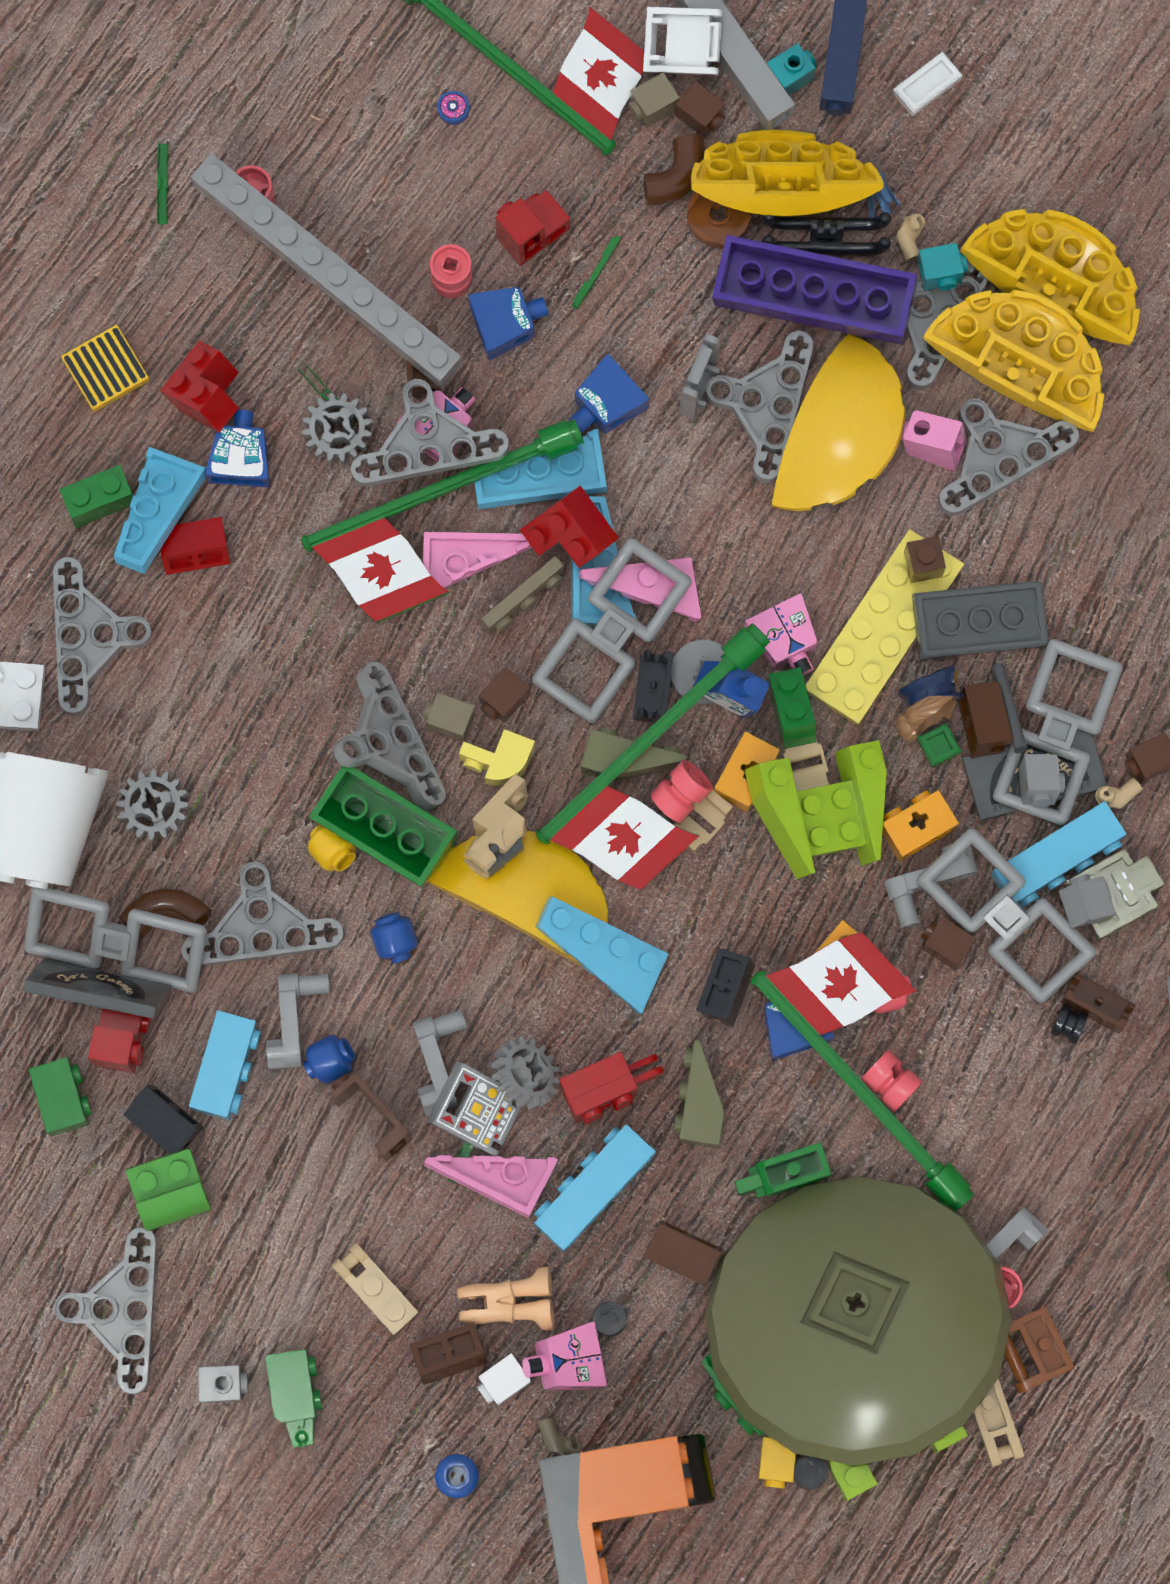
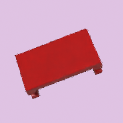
(195, 546)

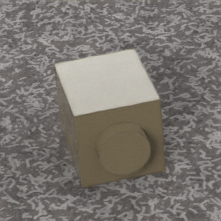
(653, 100)
(449, 716)

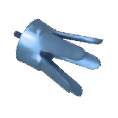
(883, 197)

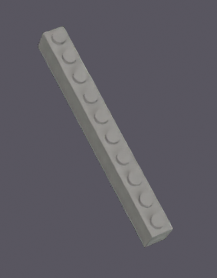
(326, 271)

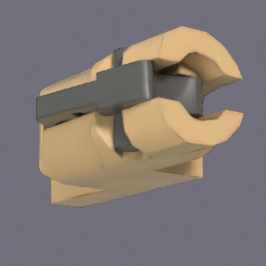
(498, 829)

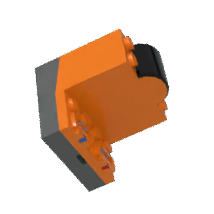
(618, 1486)

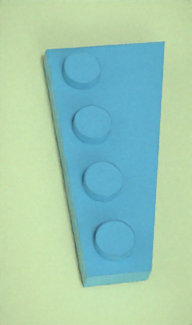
(545, 479)
(161, 498)
(580, 589)
(613, 956)

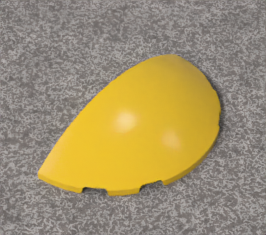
(783, 174)
(1063, 263)
(1024, 352)
(842, 429)
(524, 885)

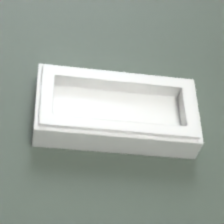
(927, 84)

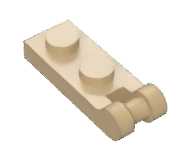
(376, 1290)
(995, 1420)

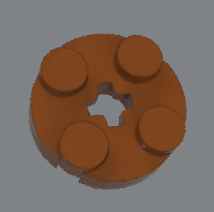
(714, 232)

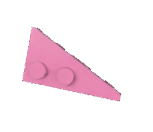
(458, 555)
(649, 586)
(508, 1181)

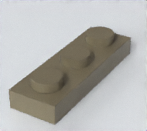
(523, 597)

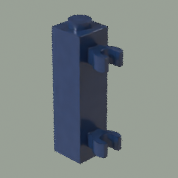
(842, 56)

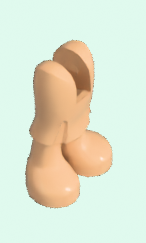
(501, 1301)

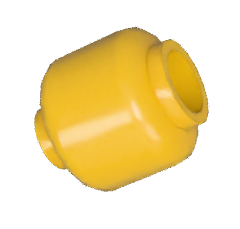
(330, 850)

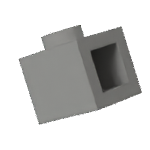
(1040, 780)
(1086, 901)
(222, 1384)

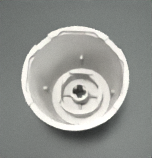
(45, 817)

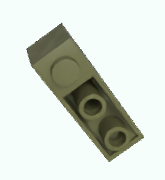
(606, 746)
(702, 1110)

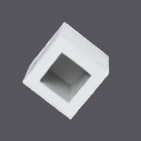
(503, 1380)

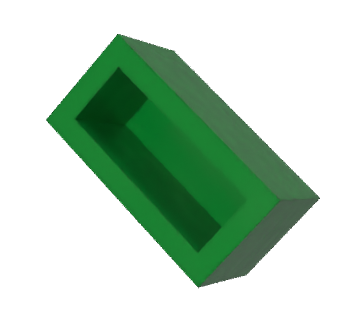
(97, 496)
(792, 708)
(60, 1096)

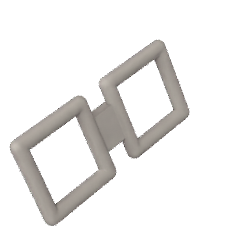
(611, 630)
(1059, 730)
(1006, 915)
(114, 939)

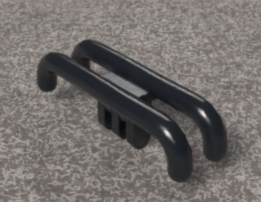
(827, 234)

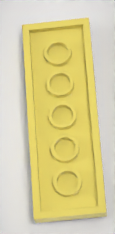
(875, 637)

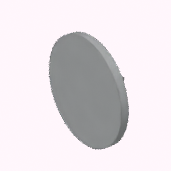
(689, 662)

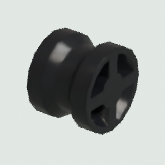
(1069, 1024)
(607, 1323)
(806, 1478)

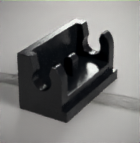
(653, 686)
(726, 987)
(163, 1120)

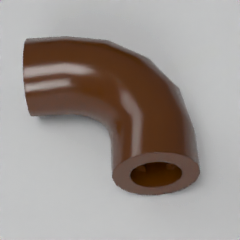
(676, 181)
(169, 903)

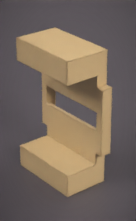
(810, 776)
(712, 809)

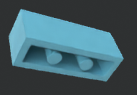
(225, 1066)

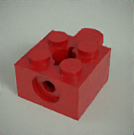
(605, 1086)

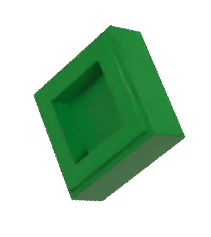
(939, 745)

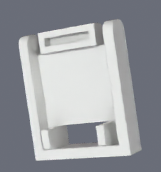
(690, 41)

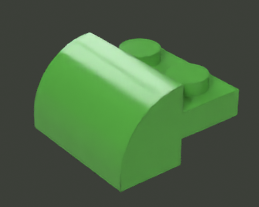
(168, 1189)

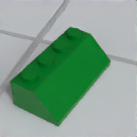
(384, 825)

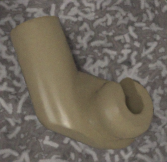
(555, 1442)

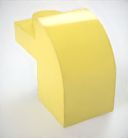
(510, 758)

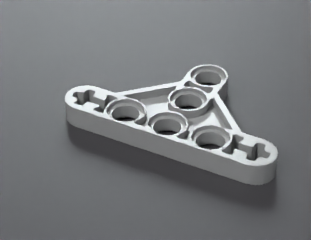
(920, 322)
(770, 387)
(410, 444)
(1013, 447)
(88, 651)
(395, 755)
(277, 923)
(119, 1326)

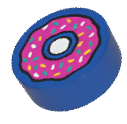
(453, 107)

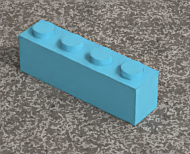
(1065, 851)
(594, 1187)

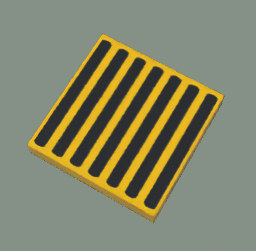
(105, 368)

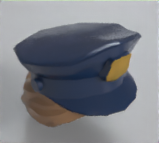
(928, 702)

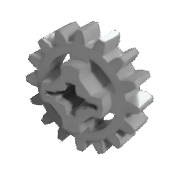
(345, 417)
(164, 800)
(525, 1073)

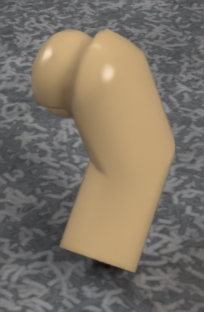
(908, 234)
(1118, 797)

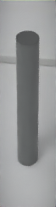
(1018, 737)

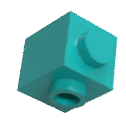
(793, 68)
(941, 267)

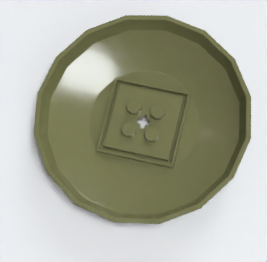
(868, 1378)

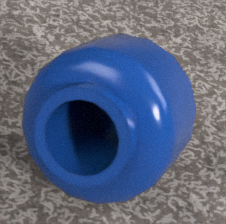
(394, 937)
(329, 1059)
(461, 1466)

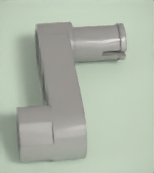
(904, 886)
(428, 1034)
(287, 1051)
(1023, 1228)

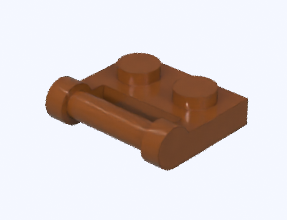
(1043, 1347)

